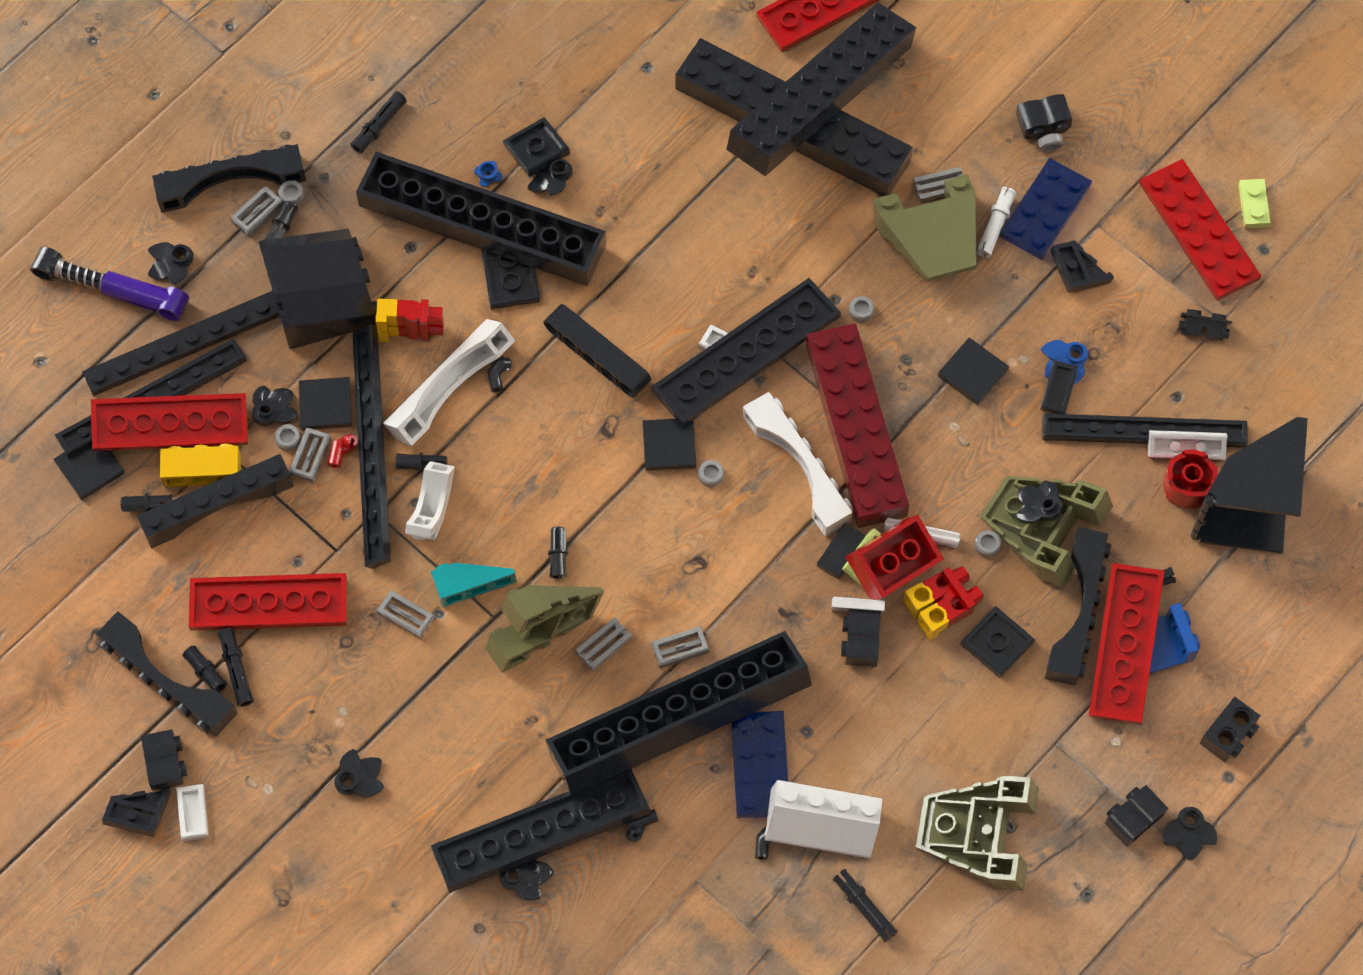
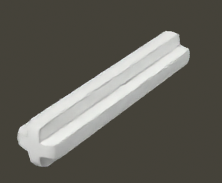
(939, 536)

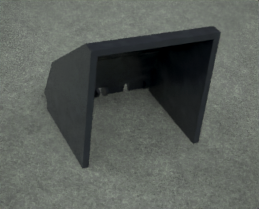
(1256, 492)

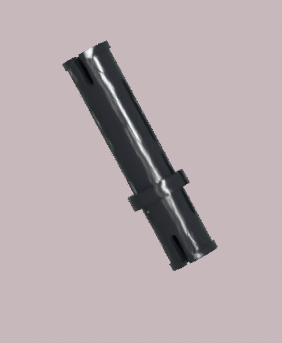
(372, 130)
(232, 657)
(865, 905)

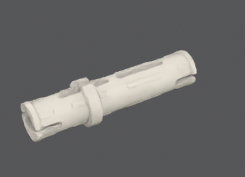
(999, 214)

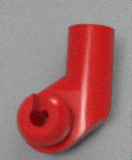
(341, 447)

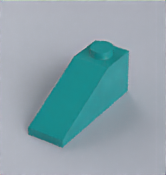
(464, 581)

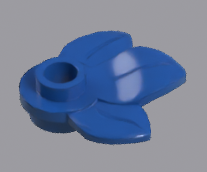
(1061, 351)

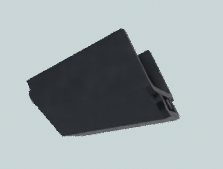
(318, 285)

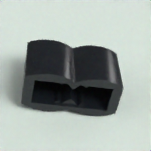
(1044, 116)
(862, 637)
(163, 760)
(1135, 815)

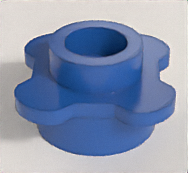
(488, 167)

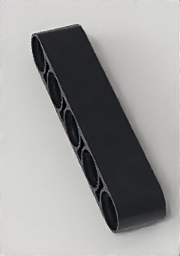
(597, 350)

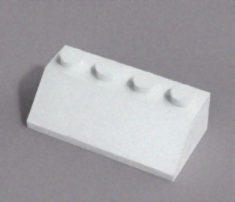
(823, 819)

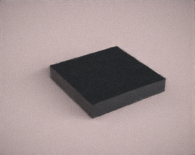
(536, 147)
(973, 371)
(325, 403)
(668, 445)
(89, 470)
(997, 642)

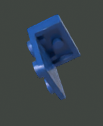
(1174, 640)

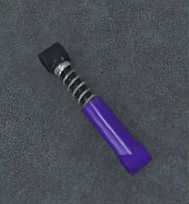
(167, 302)

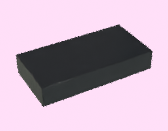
(1059, 387)
(843, 544)

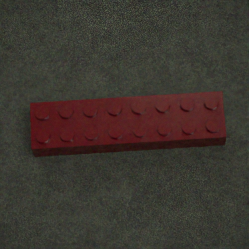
(857, 425)

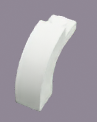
(432, 501)

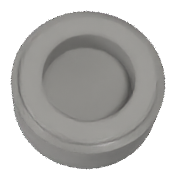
(1050, 142)
(292, 192)
(861, 309)
(287, 437)
(711, 473)
(987, 543)

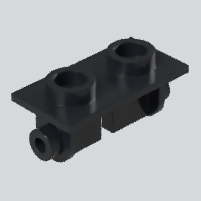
(1214, 325)

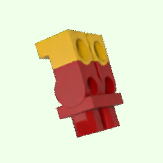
(408, 319)
(942, 600)

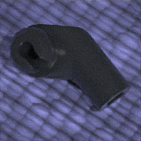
(495, 371)
(636, 827)
(762, 845)

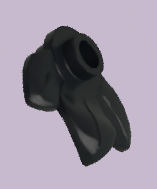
(552, 178)
(167, 261)
(275, 405)
(1036, 503)
(362, 773)
(1189, 837)
(529, 878)

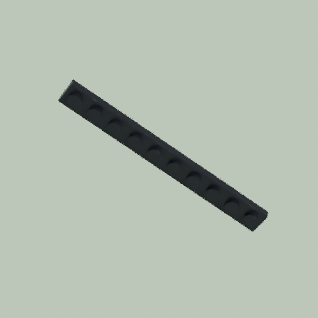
(181, 343)
(371, 447)

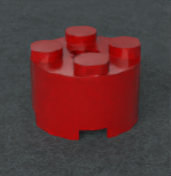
(1188, 492)

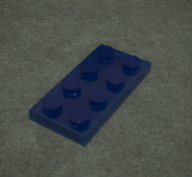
(1045, 208)
(758, 760)

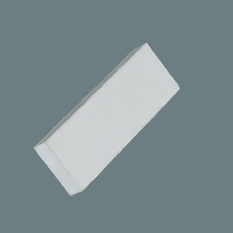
(1171, 443)

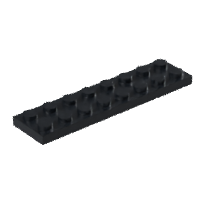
(745, 352)
(538, 830)

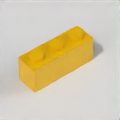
(198, 464)

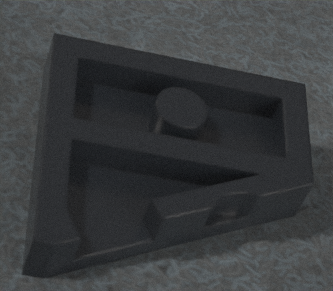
(1077, 267)
(137, 812)

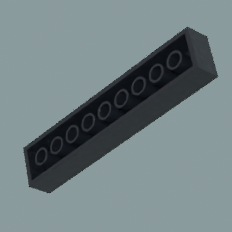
(820, 89)
(840, 144)
(481, 218)
(678, 712)

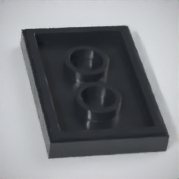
(509, 281)

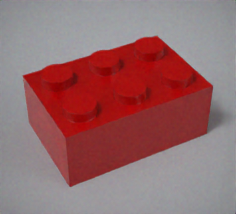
(894, 558)

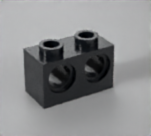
(1226, 727)

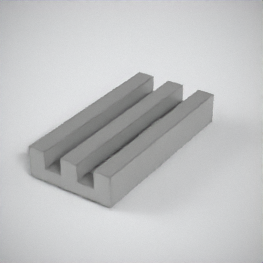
(928, 182)
(262, 209)
(303, 474)
(401, 623)
(620, 629)
(684, 655)

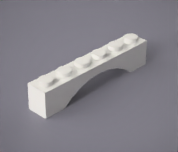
(478, 350)
(769, 422)

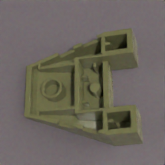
(934, 235)
(1039, 542)
(538, 616)
(971, 826)

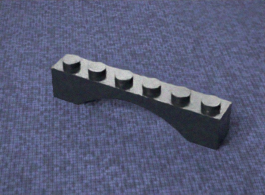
(180, 187)
(177, 515)
(1066, 655)
(204, 705)

